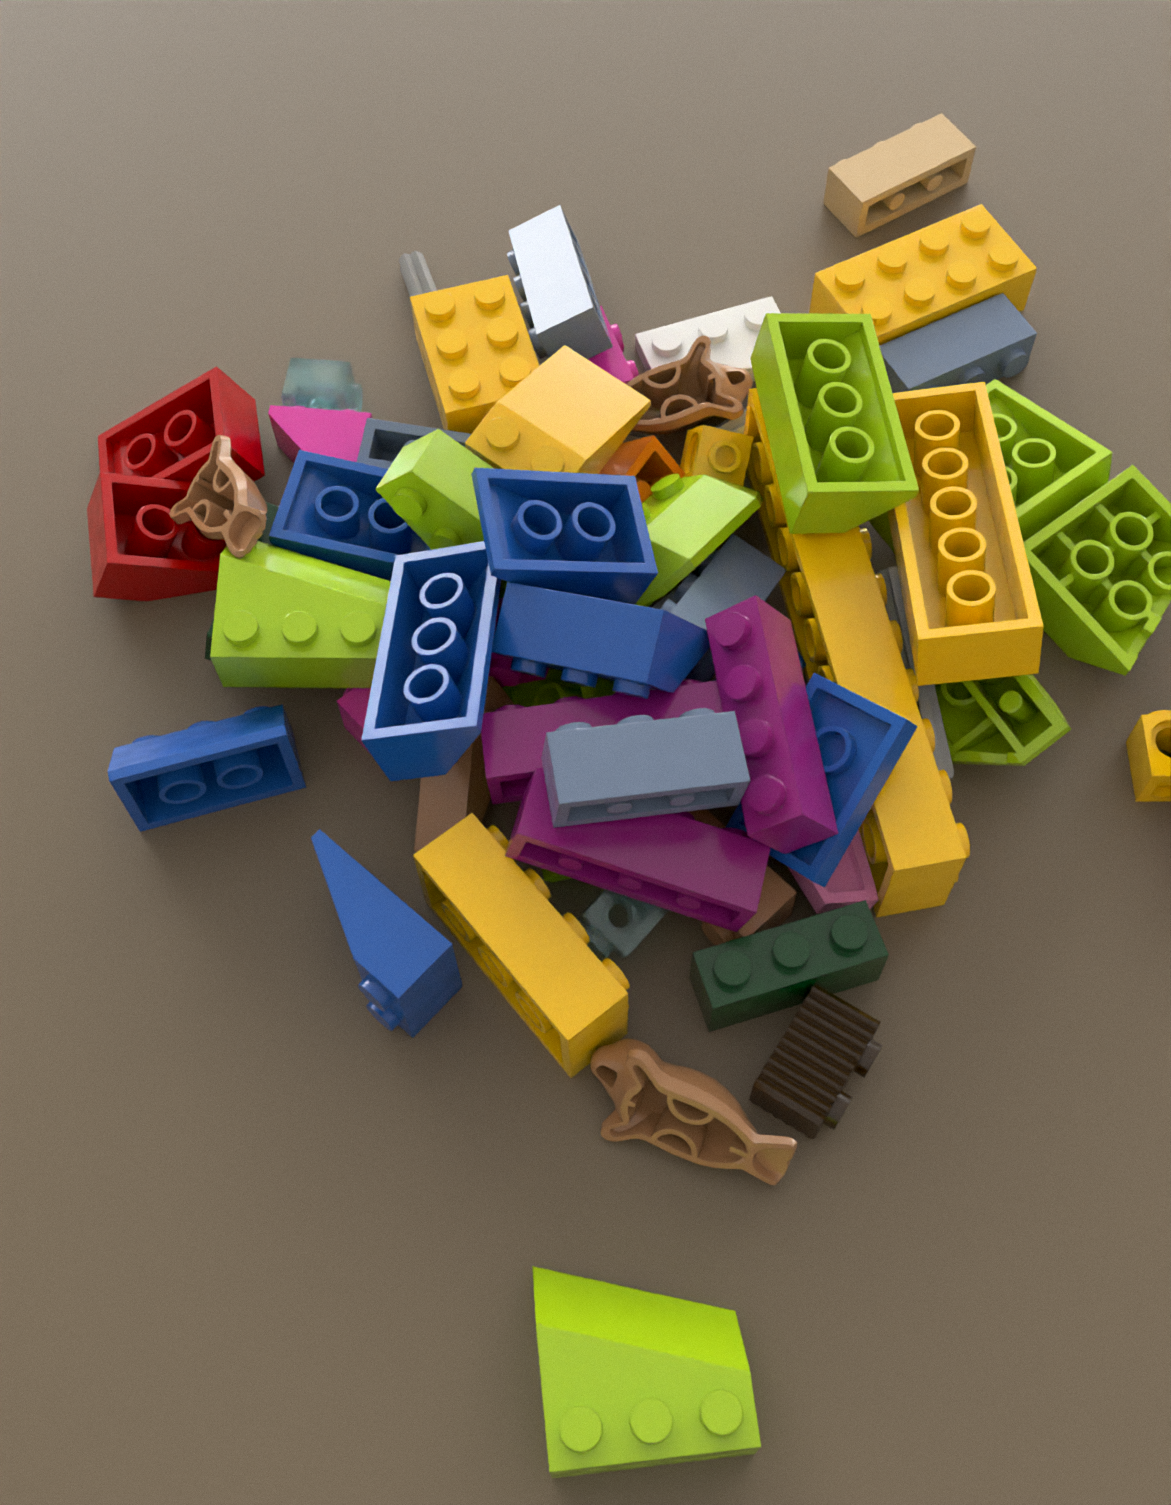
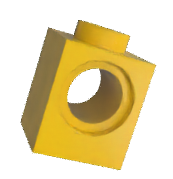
(716, 454)
(1148, 765)

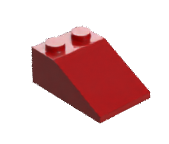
(178, 430)
(140, 548)

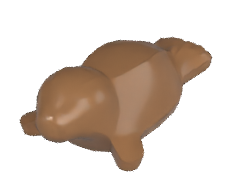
(690, 391)
(224, 502)
(683, 1113)

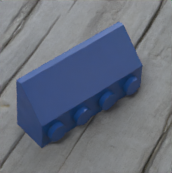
(432, 661)

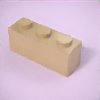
(898, 175)

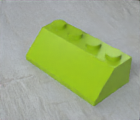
(830, 420)

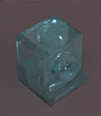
(321, 385)
(622, 940)

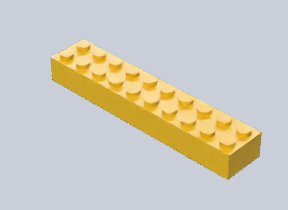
(848, 639)

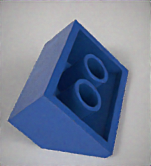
(596, 639)
(207, 767)

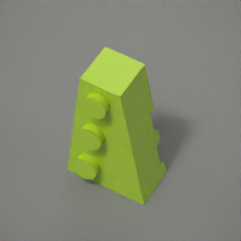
(435, 491)

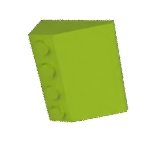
(1044, 459)

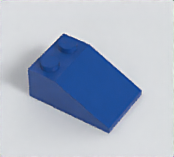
(340, 517)
(566, 532)
(401, 958)

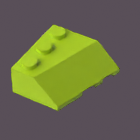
(1105, 572)
(295, 621)
(638, 1377)

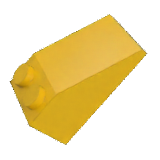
(559, 419)

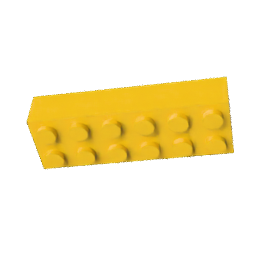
(962, 544)

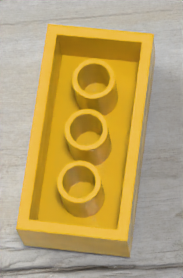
(927, 275)
(524, 942)

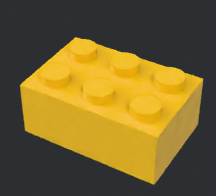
(472, 348)

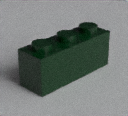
(784, 963)

